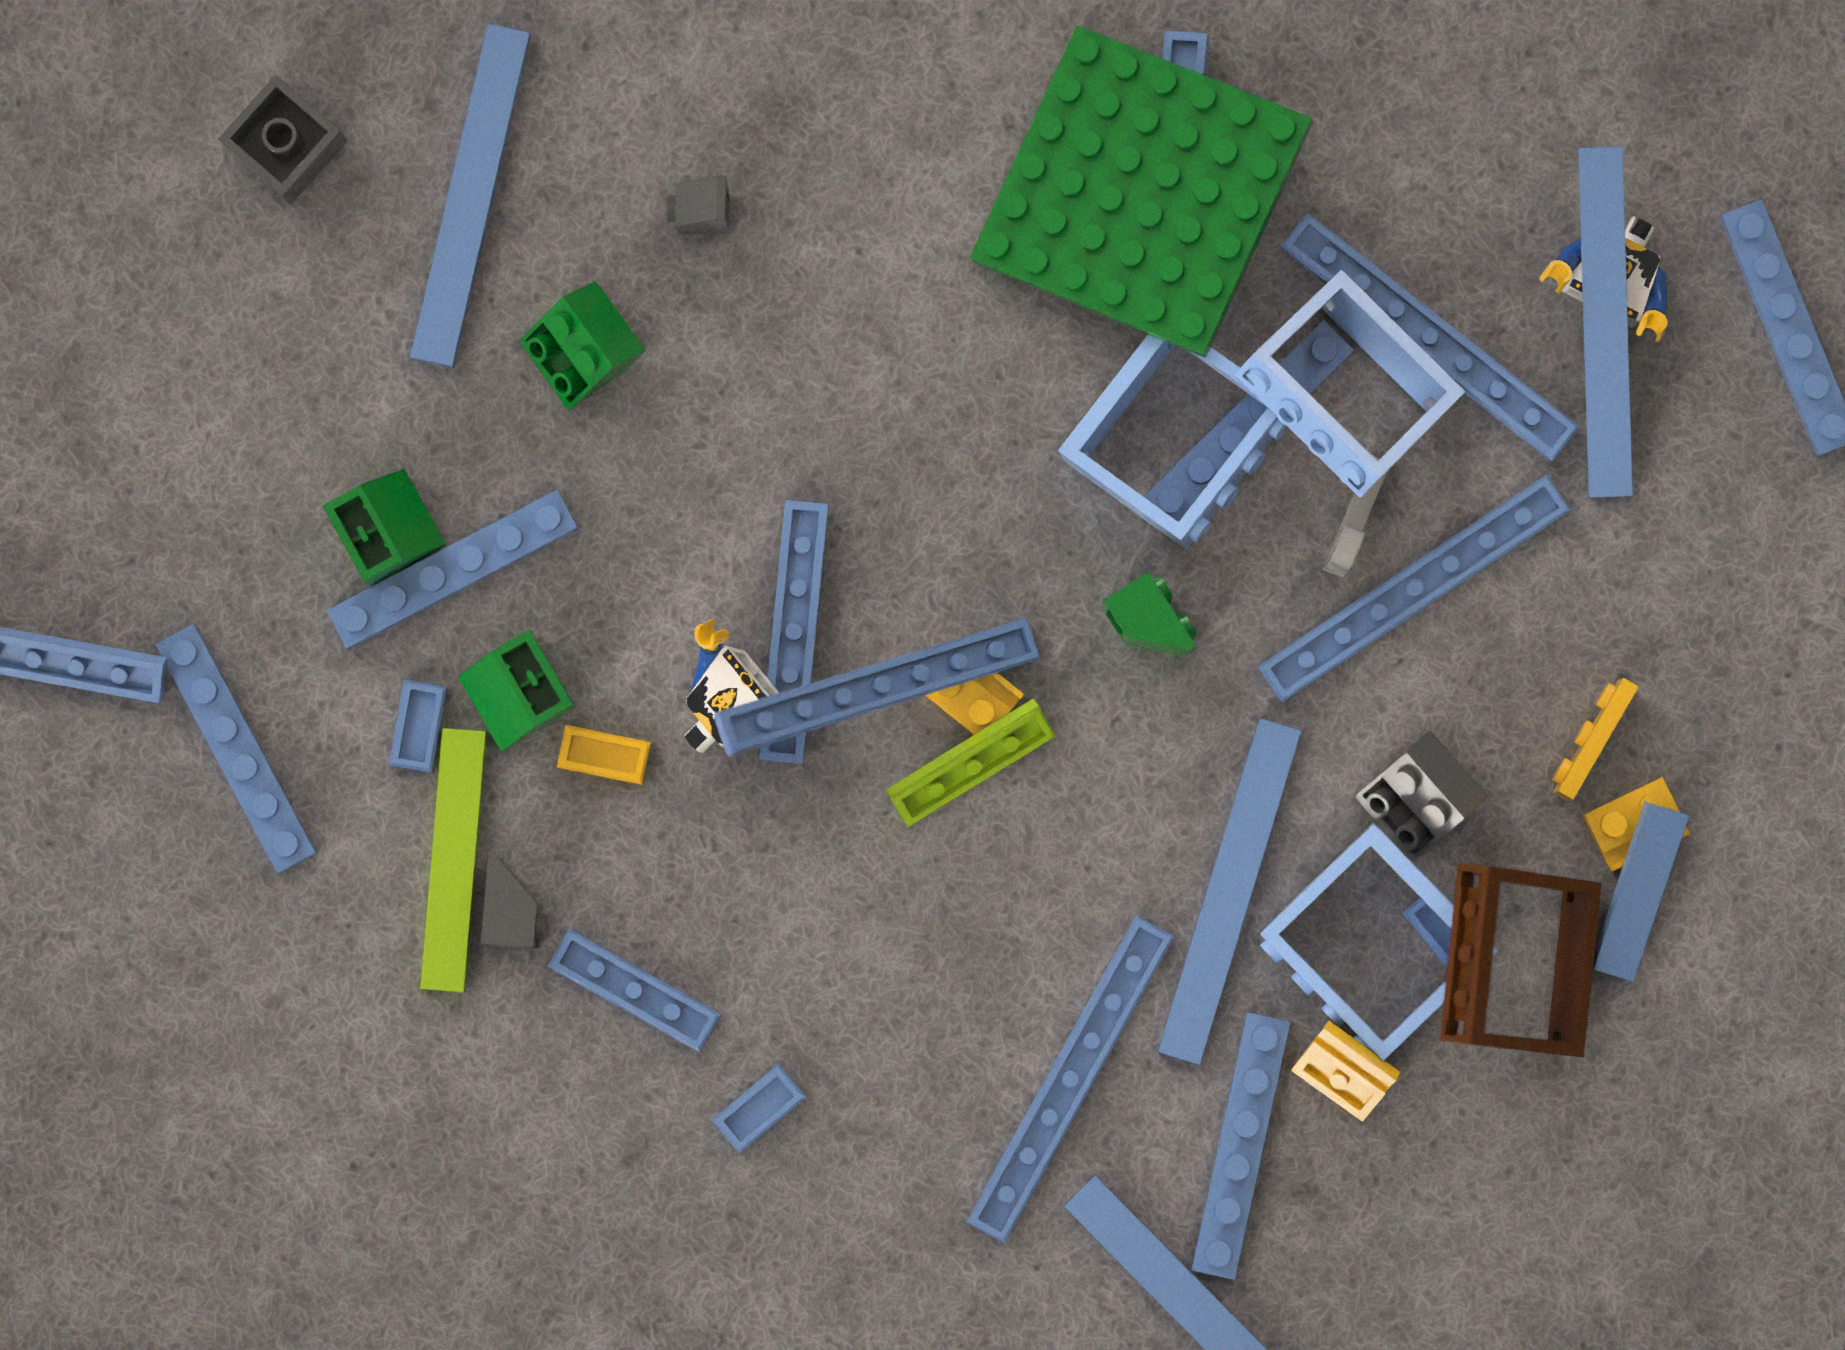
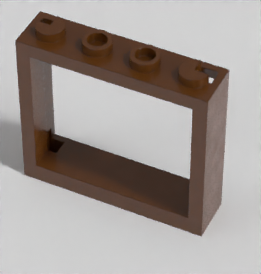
(1472, 958)

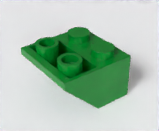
(581, 344)
(384, 526)
(1146, 619)
(516, 690)

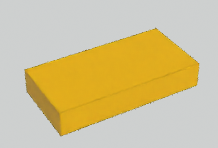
(604, 754)

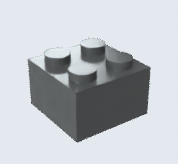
(282, 139)

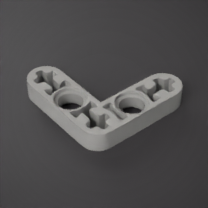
(1350, 534)

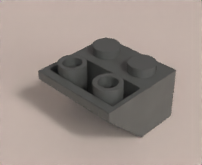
(1421, 796)

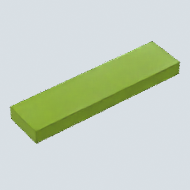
(970, 762)

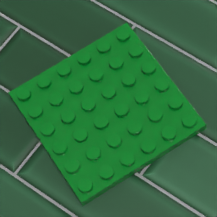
(1141, 190)

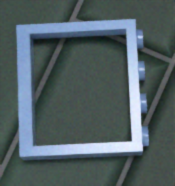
(1386, 346)
(1113, 403)
(1310, 980)

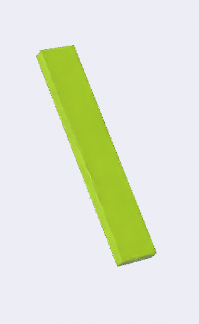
(453, 860)

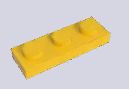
(1593, 738)

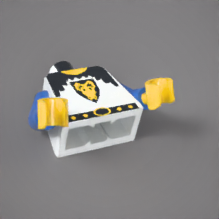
(1643, 276)
(721, 682)

